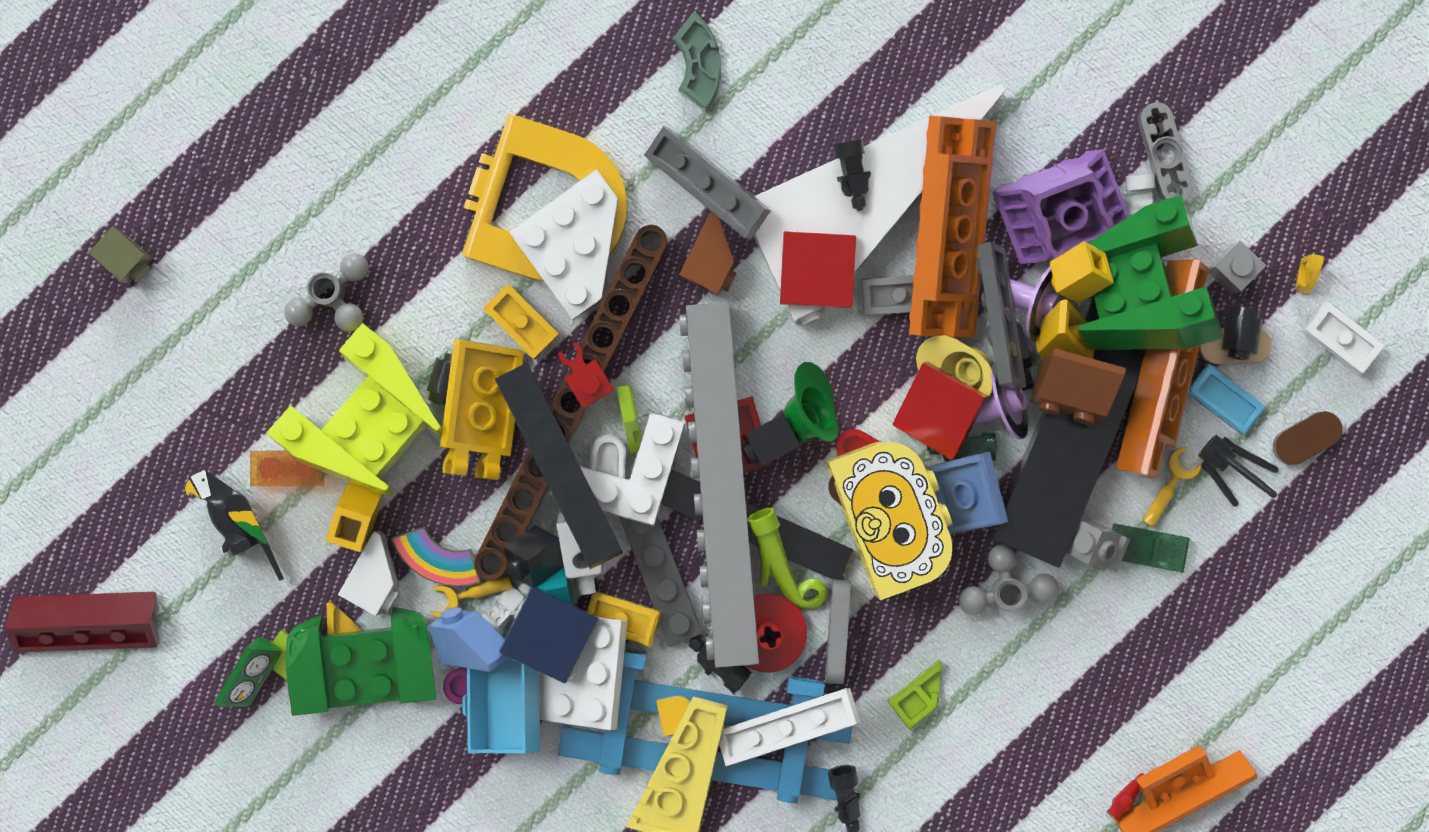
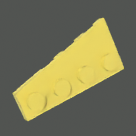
(683, 776)

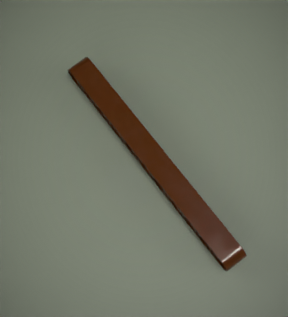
(571, 421)

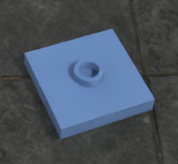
(970, 492)

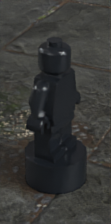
(854, 179)
(732, 676)
(843, 780)

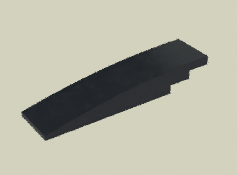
(1063, 469)

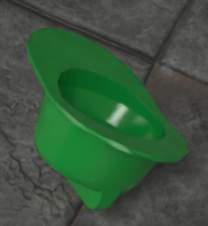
(812, 406)

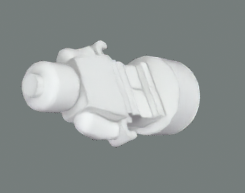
(1140, 190)
(508, 607)

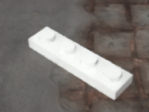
(789, 727)

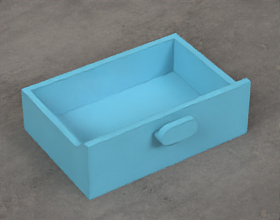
(503, 709)

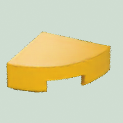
(1308, 273)

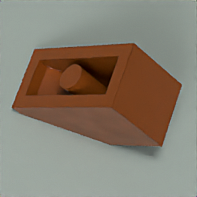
(710, 259)

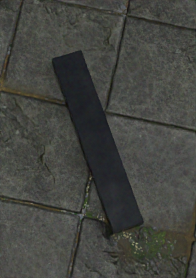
(559, 466)
(799, 543)

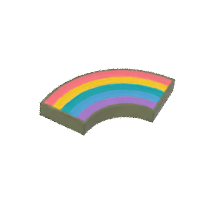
(436, 561)

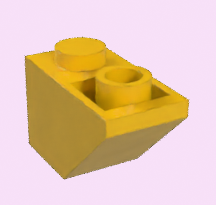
(354, 517)

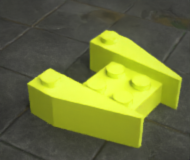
(369, 427)

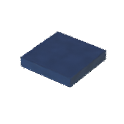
(548, 634)

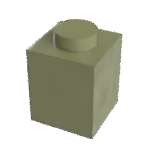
(121, 256)

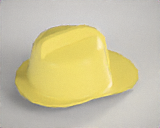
(959, 360)

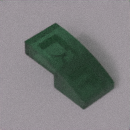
(1154, 548)

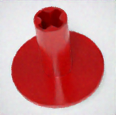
(791, 637)

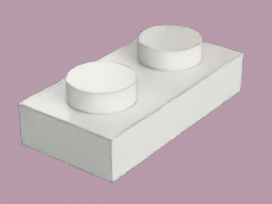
(1343, 338)

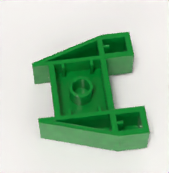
(1140, 305)

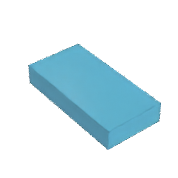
(1225, 399)

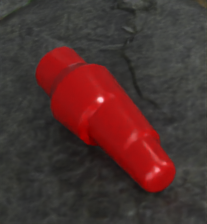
(1124, 799)

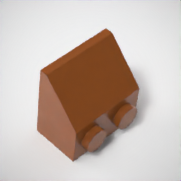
(1076, 386)

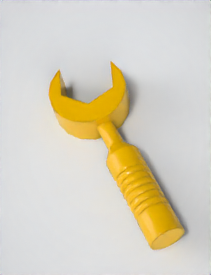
(1167, 491)
(475, 591)

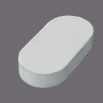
(608, 456)

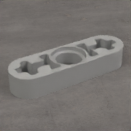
(1148, 131)
(837, 631)

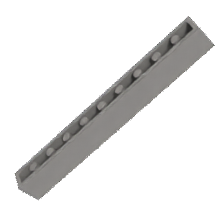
(721, 485)

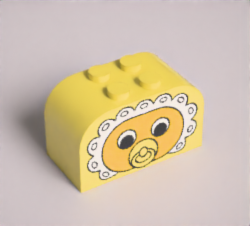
(893, 516)

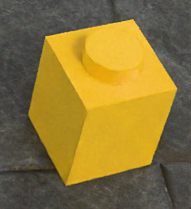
(1081, 272)

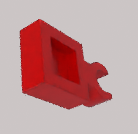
(588, 380)

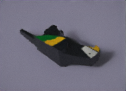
(230, 516)

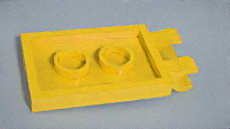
(476, 410)

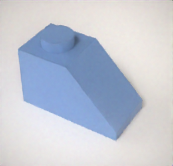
(467, 640)

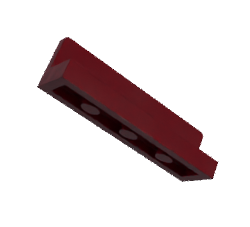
(82, 622)

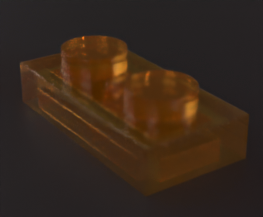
(281, 469)

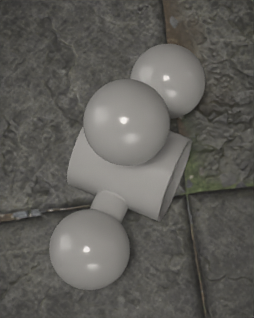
(347, 315)
(1002, 560)

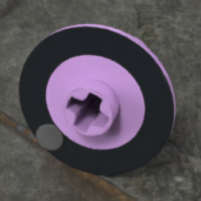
(1036, 301)
(1010, 406)

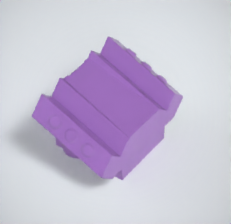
(1061, 206)

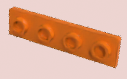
(1184, 788)

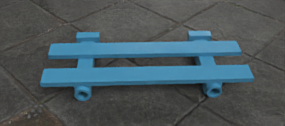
(615, 750)

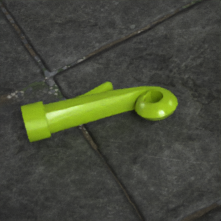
(773, 559)

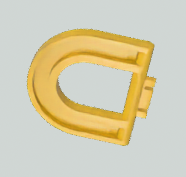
(545, 147)

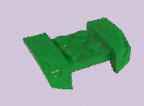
(359, 665)

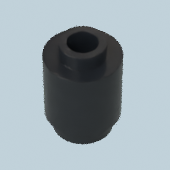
(1242, 333)
(439, 379)

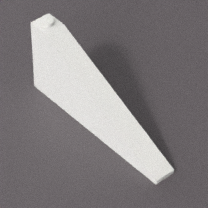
(818, 205)

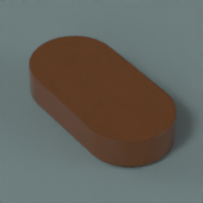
(1307, 438)

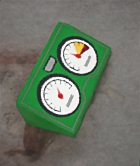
(249, 674)

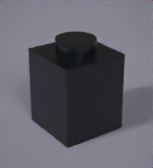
(769, 441)
(534, 556)

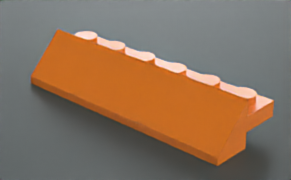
(951, 226)
(1161, 388)

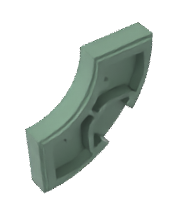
(701, 61)

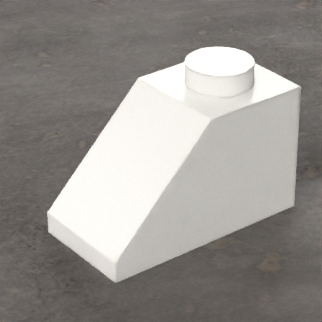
(372, 578)

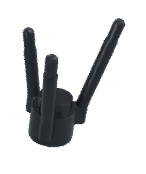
(1219, 454)

